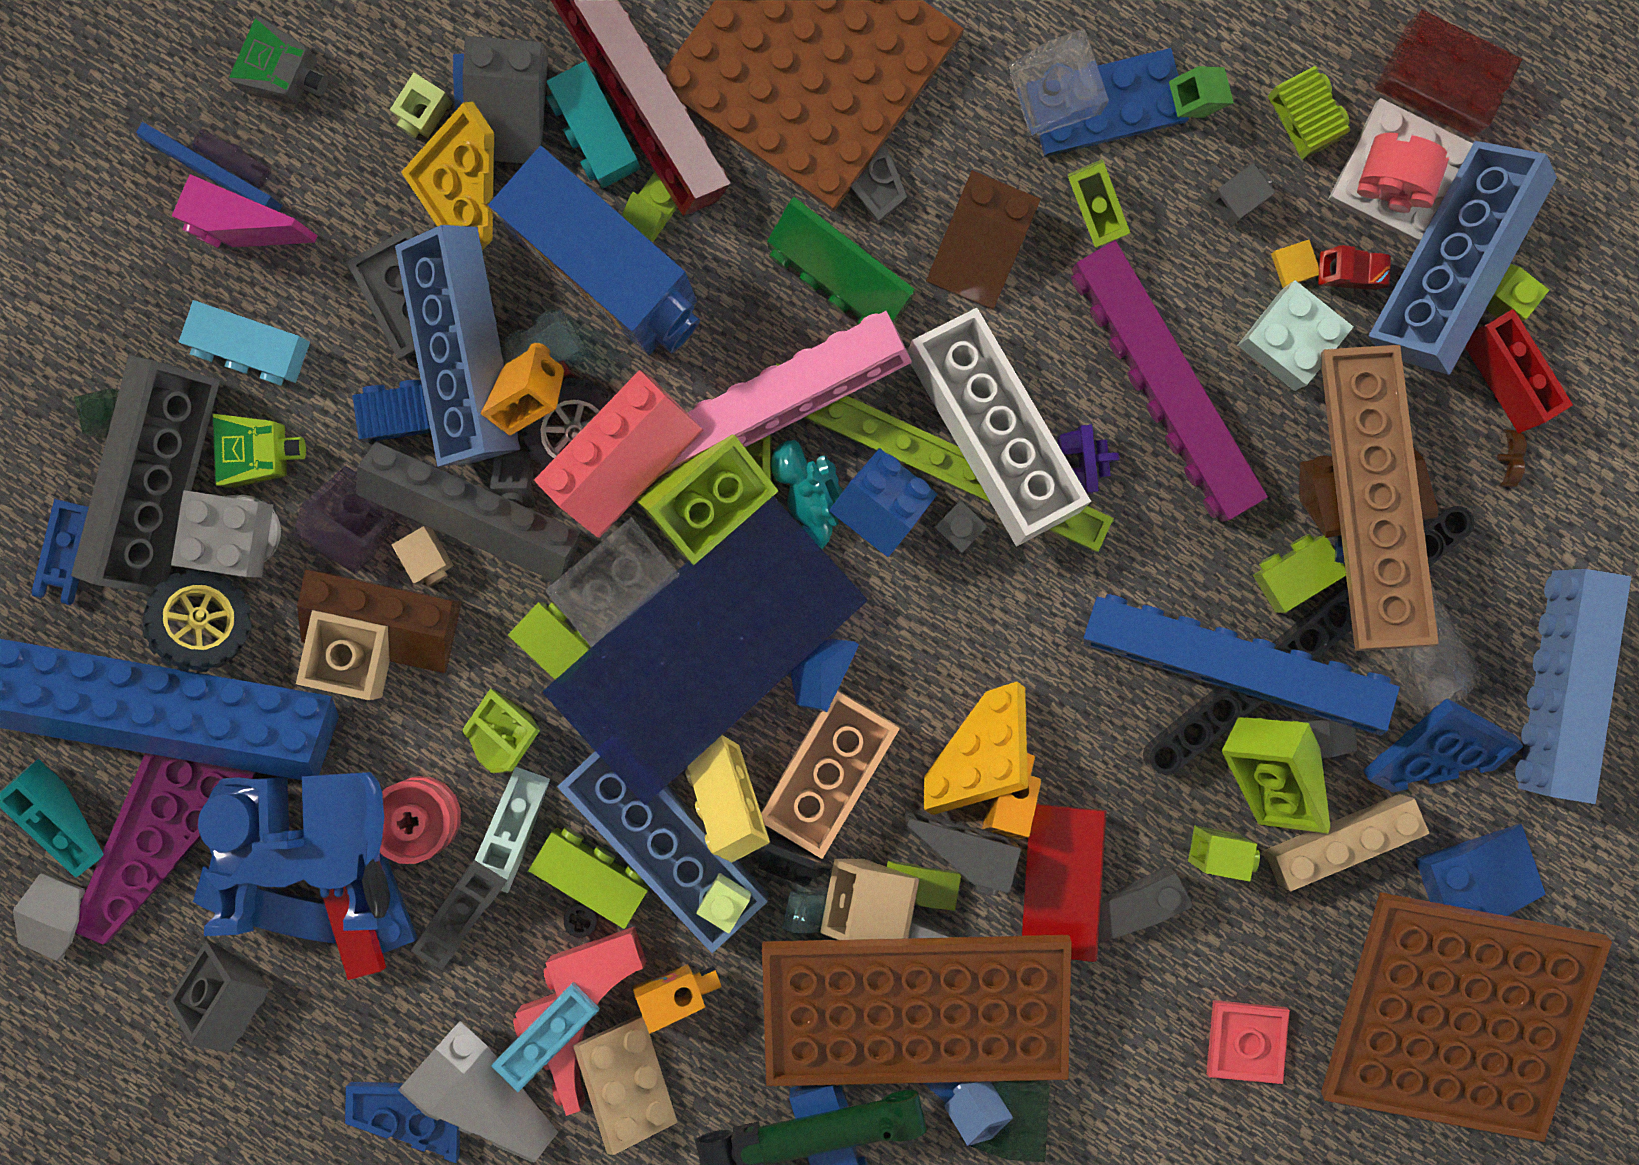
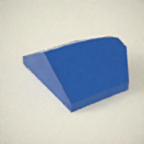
(821, 673)

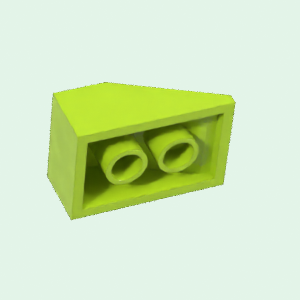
(707, 497)
(1279, 773)

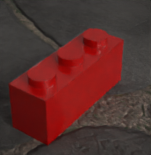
(1517, 372)

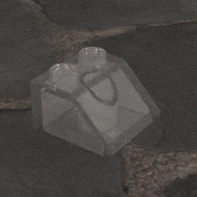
(1058, 83)

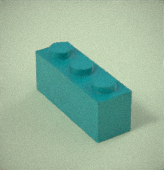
(591, 125)

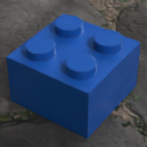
(883, 502)

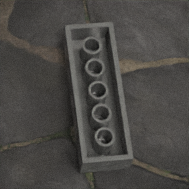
(143, 474)

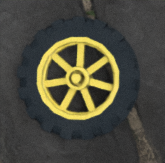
(212, 588)

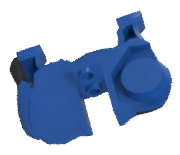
(337, 848)

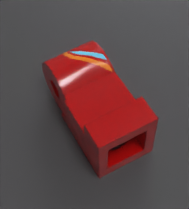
(1354, 268)

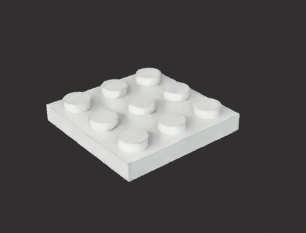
(1392, 119)

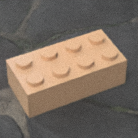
(828, 774)

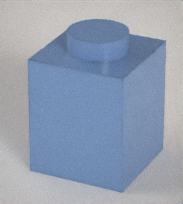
(977, 1111)

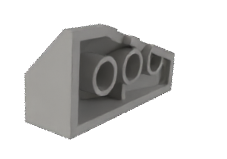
(467, 1092)

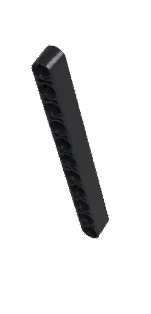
(1324, 634)

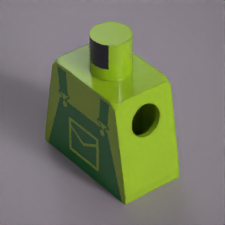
(252, 450)

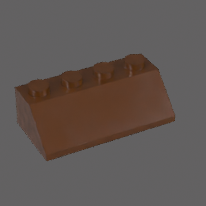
(418, 623)

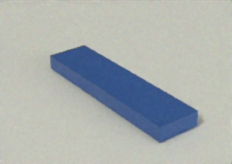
(204, 166)

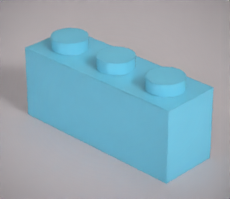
(243, 343)

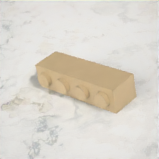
(1347, 843)

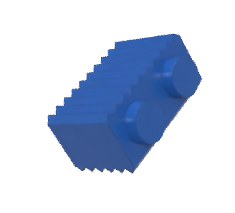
(391, 412)

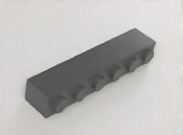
(466, 512)

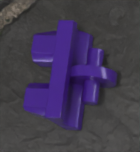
(1082, 443)

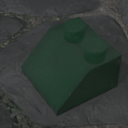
(1026, 1133)

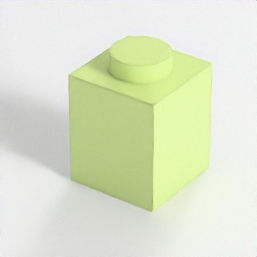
(724, 903)

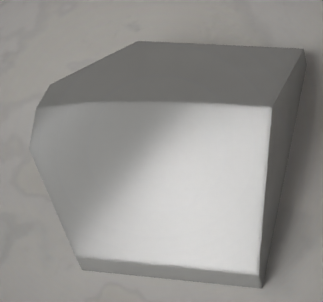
(48, 915)

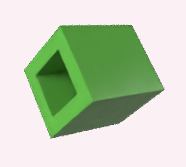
(1201, 92)

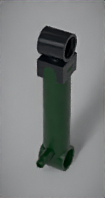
(893, 1118)

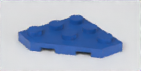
(1441, 747)

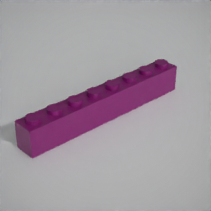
(1168, 382)

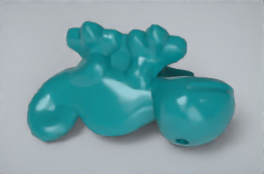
(811, 490)

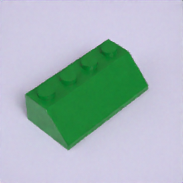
(836, 265)

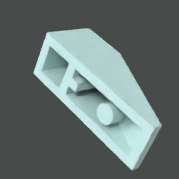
(513, 824)

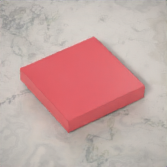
(1248, 1042)

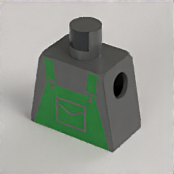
(276, 66)

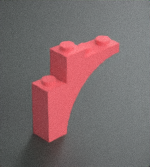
(595, 970)

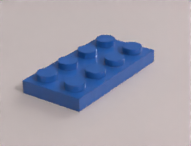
(1136, 105)

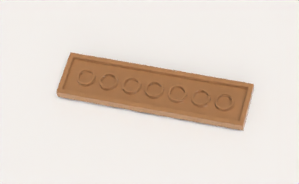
(1378, 498)

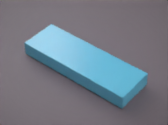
(545, 1037)

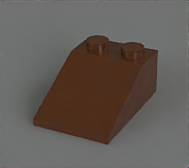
(982, 240)

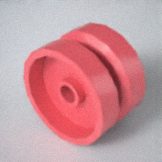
(437, 815)

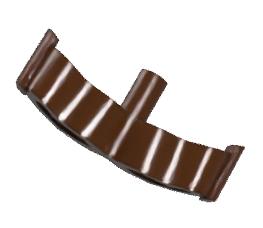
(1516, 452)

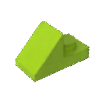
(650, 208)

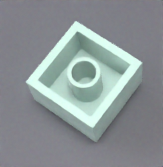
(1294, 334)

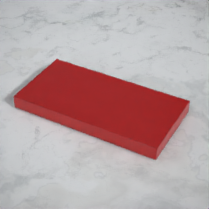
(1065, 876)

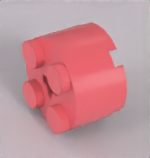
(1403, 172)

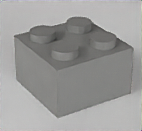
(222, 534)

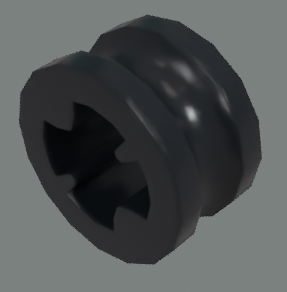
(571, 925)

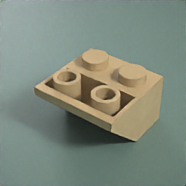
(868, 901)

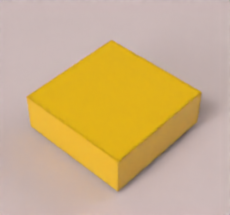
(1296, 263)

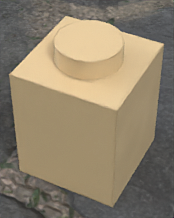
(423, 556)

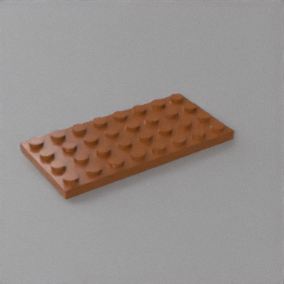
(916, 1010)

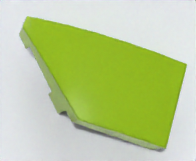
(936, 886)

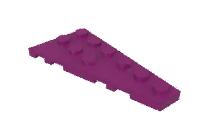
(148, 840)

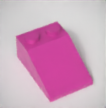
(226, 217)

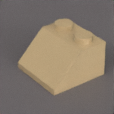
(345, 656)

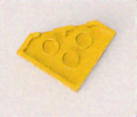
(457, 172)
(984, 754)

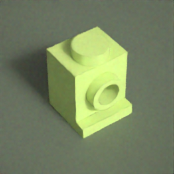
(415, 95)

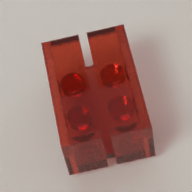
(1448, 74)

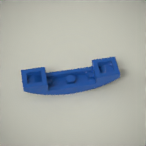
(278, 911)

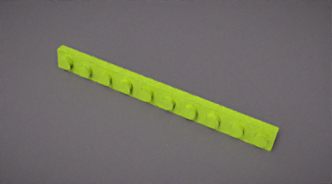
(937, 459)

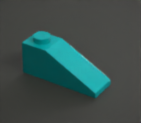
(51, 817)

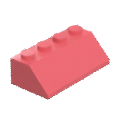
(618, 454)

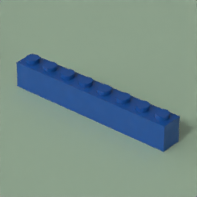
(1242, 665)

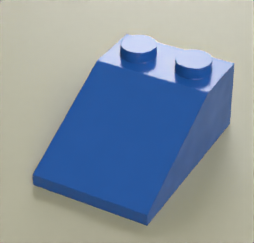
(1484, 873)

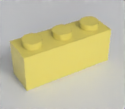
(727, 801)

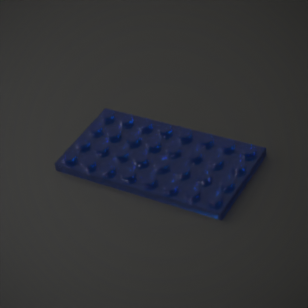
(705, 649)

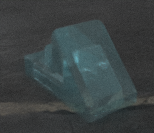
(805, 910)

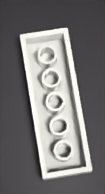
(997, 427)

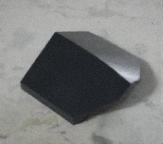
(792, 861)

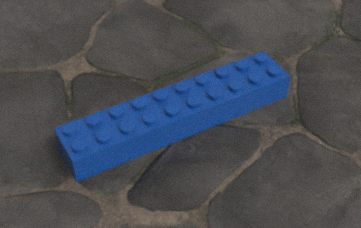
(164, 711)

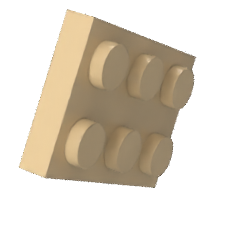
(625, 1084)

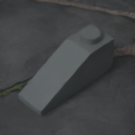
(1142, 904)

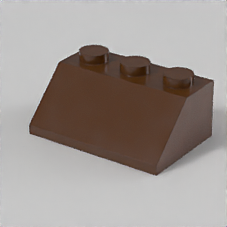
(1319, 494)

